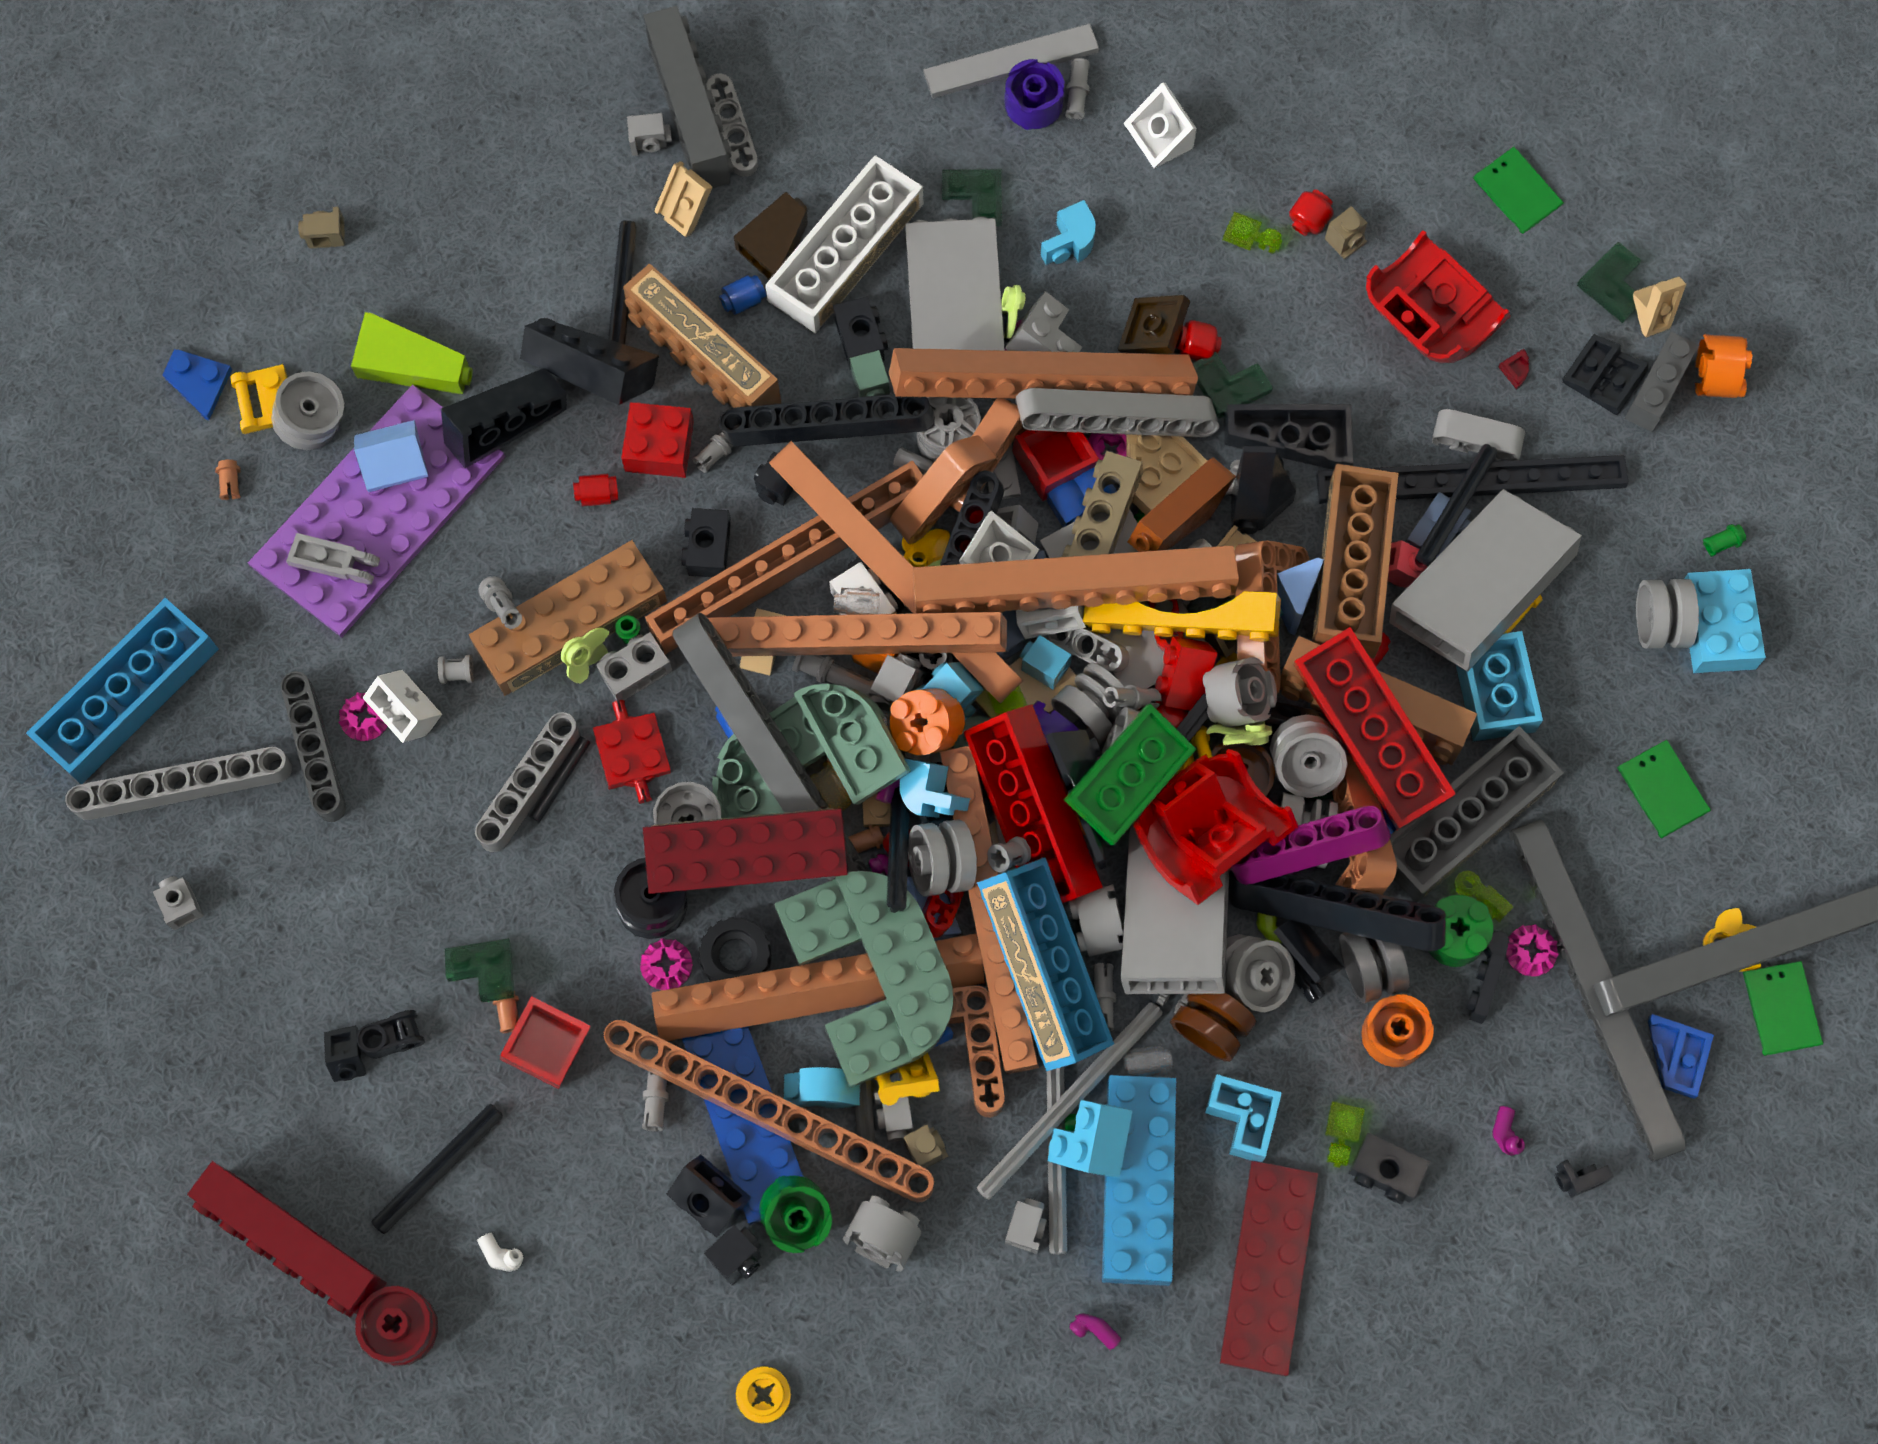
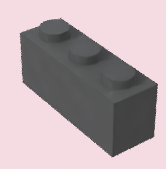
(1661, 381)

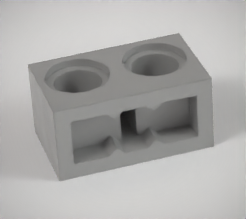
(638, 674)
(899, 676)

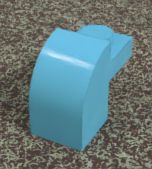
(1076, 235)
(924, 790)
(820, 1087)

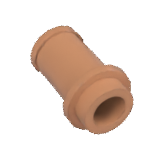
(228, 478)
(867, 839)
(507, 1013)

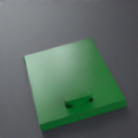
(1518, 190)
(1663, 789)
(1782, 1008)

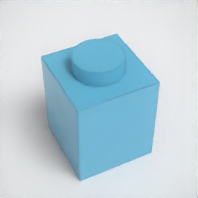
(1045, 661)

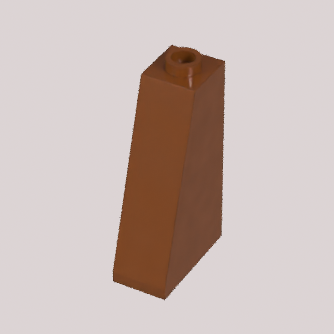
(1183, 509)

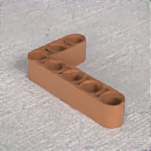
(1258, 572)
(1373, 869)

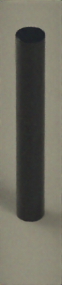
(559, 779)

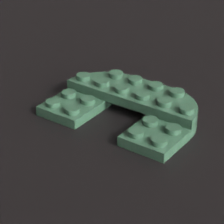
(816, 724)
(902, 957)

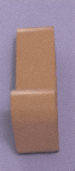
(998, 432)
(941, 486)
(980, 1051)

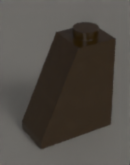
(773, 234)

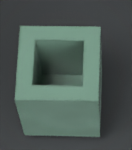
(870, 375)

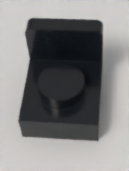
(343, 1054)
(1587, 1178)

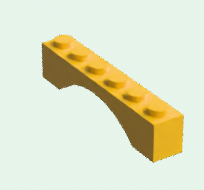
(1246, 615)

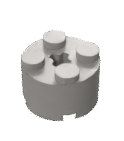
(1239, 692)
(1099, 921)
(883, 1233)

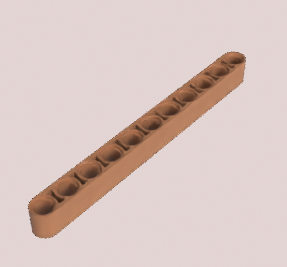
(879, 556)
(756, 1098)

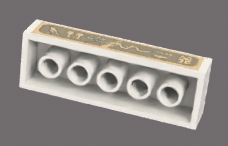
(844, 244)

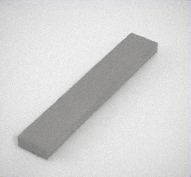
(997, 63)

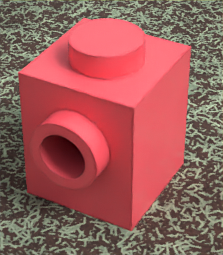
(1403, 564)

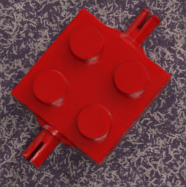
(631, 751)

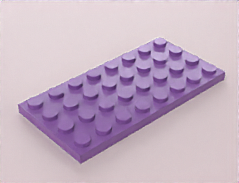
(383, 522)

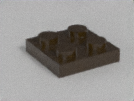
(1154, 325)

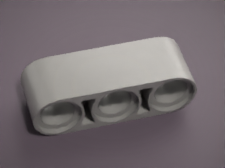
(1469, 432)

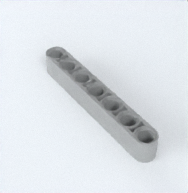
(1116, 412)
(165, 779)

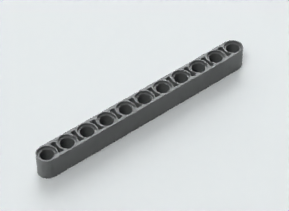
(752, 723)
(1737, 952)
(1587, 967)

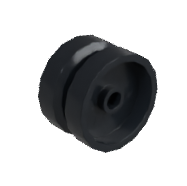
(641, 913)

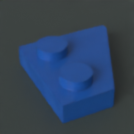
(197, 380)
(1679, 1055)

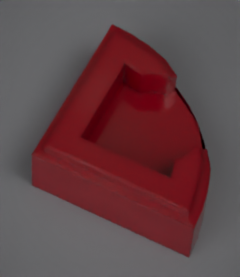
(1516, 368)

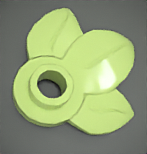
(1012, 301)
(583, 652)
(1249, 734)

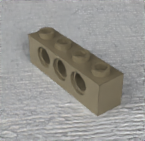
(1111, 470)

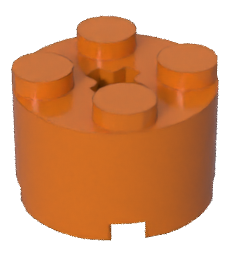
(1722, 366)
(910, 726)
(1413, 1038)

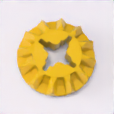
(746, 1394)

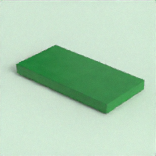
(1130, 774)

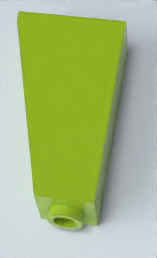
(406, 358)

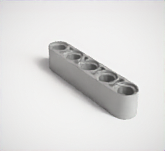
(528, 767)

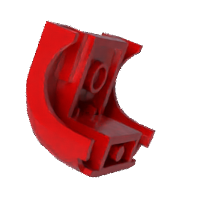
(1435, 302)
(1208, 823)

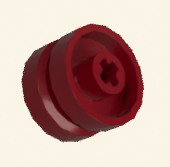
(377, 1320)

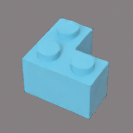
(958, 683)
(1252, 1109)
(1096, 1143)

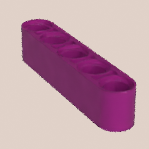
(1315, 845)

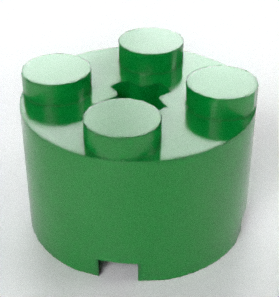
(1471, 919)
(801, 1231)

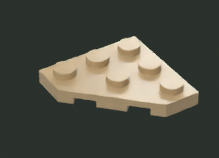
(1165, 463)

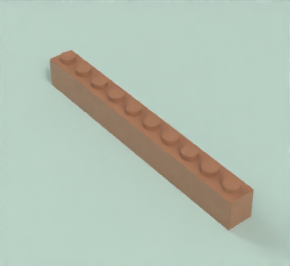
(1010, 372)
(779, 560)
(1076, 581)
(863, 634)
(793, 992)
(1010, 1019)

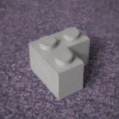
(1040, 329)

